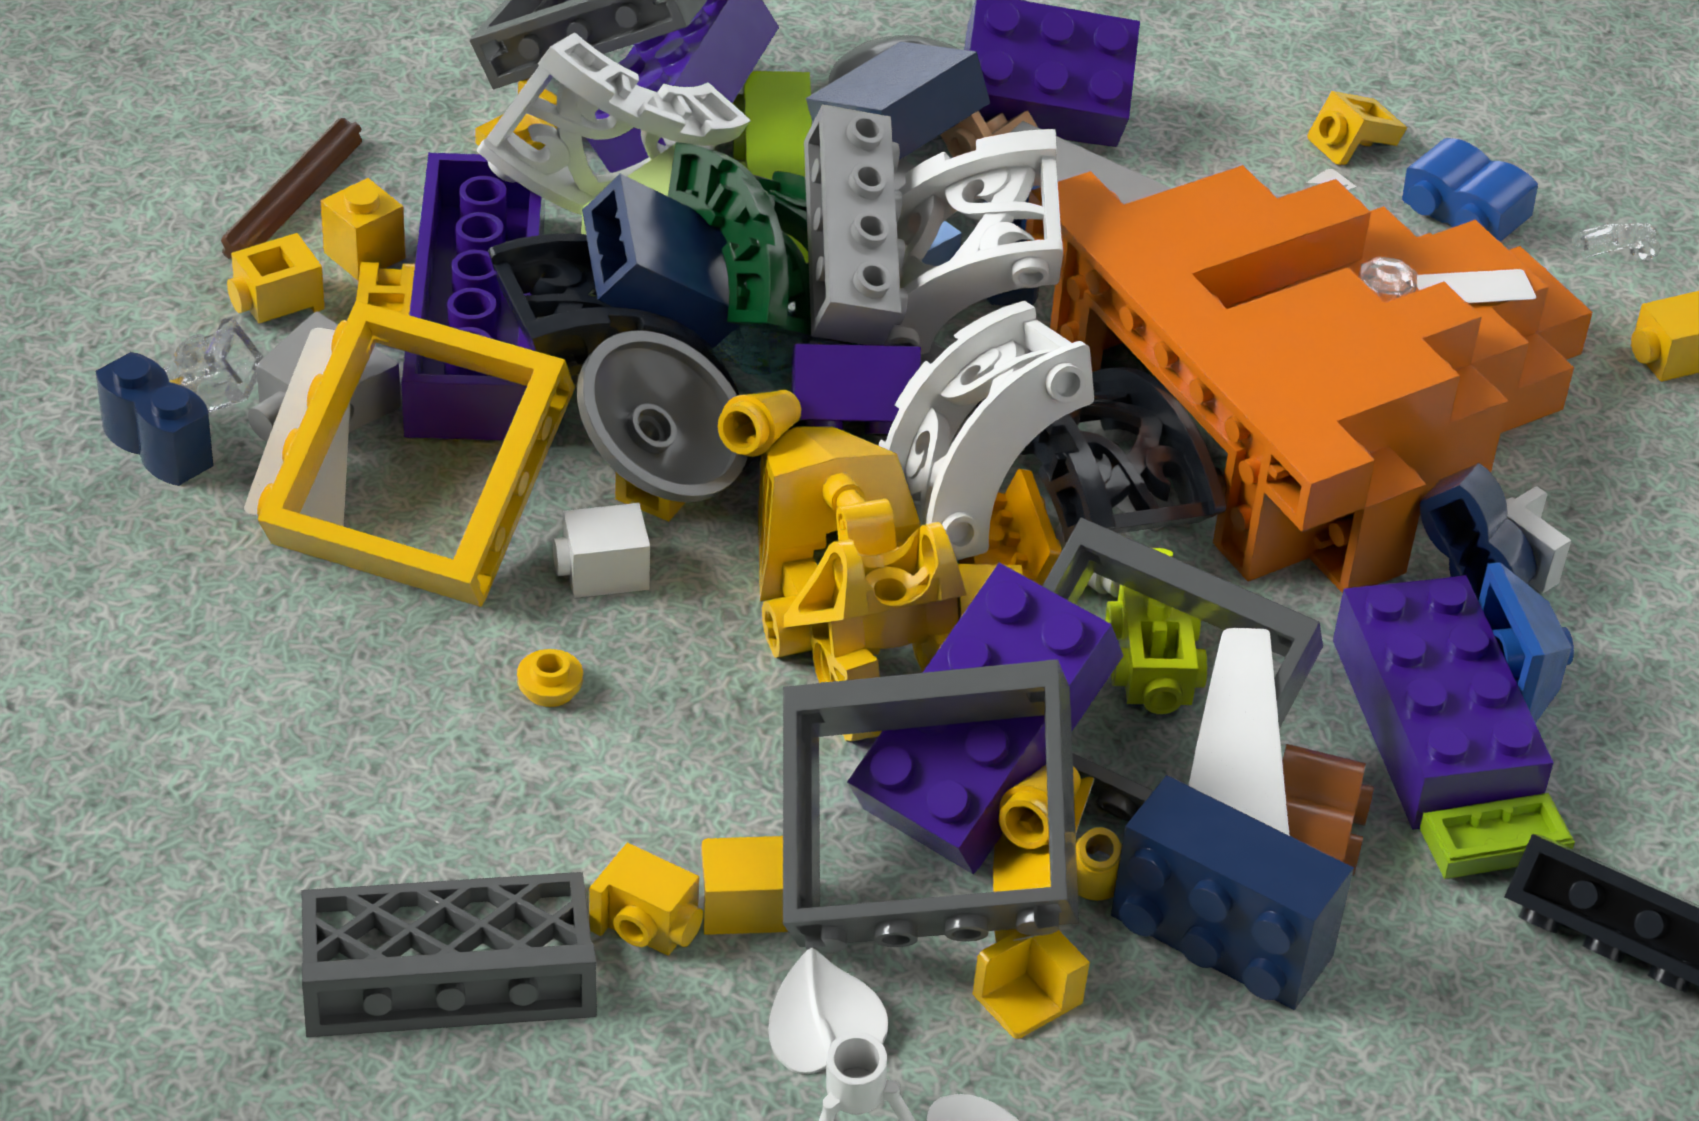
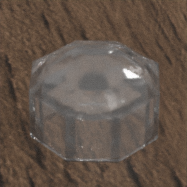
(1388, 277)

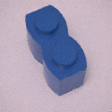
(1462, 184)

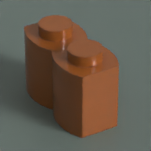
(1325, 800)

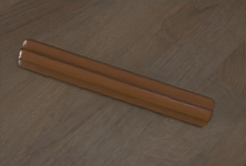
(293, 187)

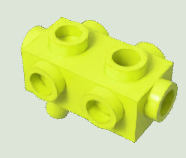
(1158, 651)

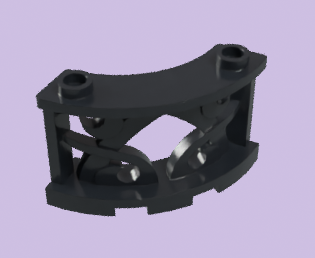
(560, 282)
(1164, 448)

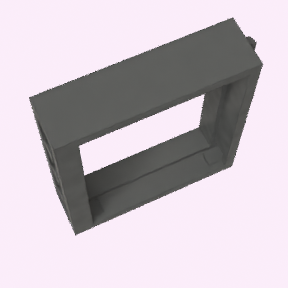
(523, 30)
(1195, 593)
(911, 703)

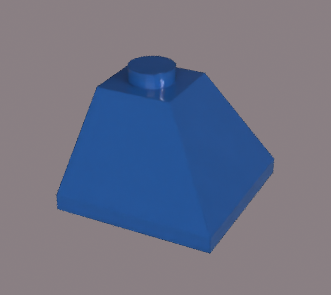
(1527, 635)

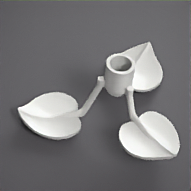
(840, 1025)

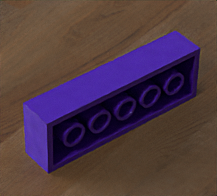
(456, 286)

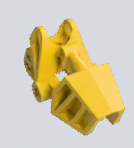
(876, 585)

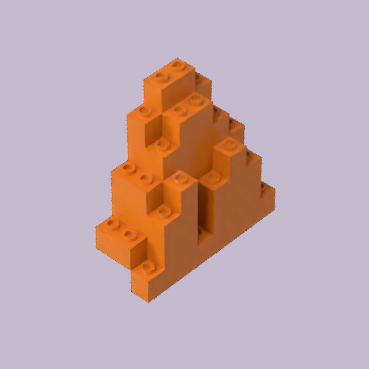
(1298, 368)

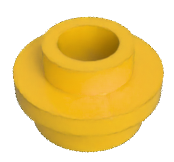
(550, 677)

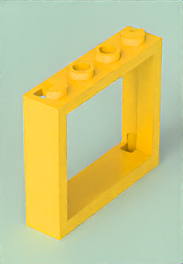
(506, 489)

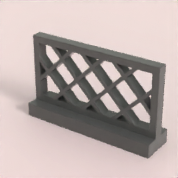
(451, 981)

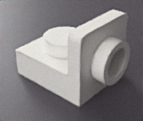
(1547, 543)

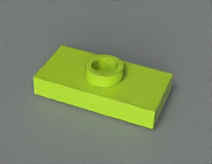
(1490, 833)

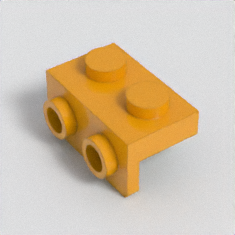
(1021, 531)

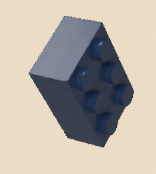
(1230, 892)

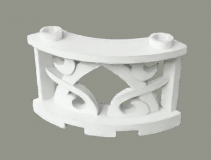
(593, 83)
(989, 260)
(1028, 384)

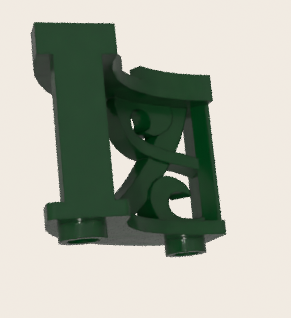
(755, 217)

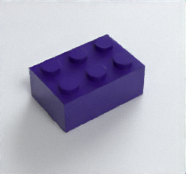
(1058, 65)

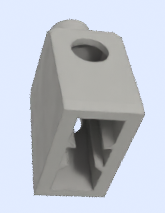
(374, 396)

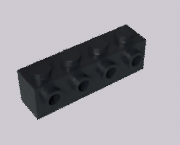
(1610, 908)

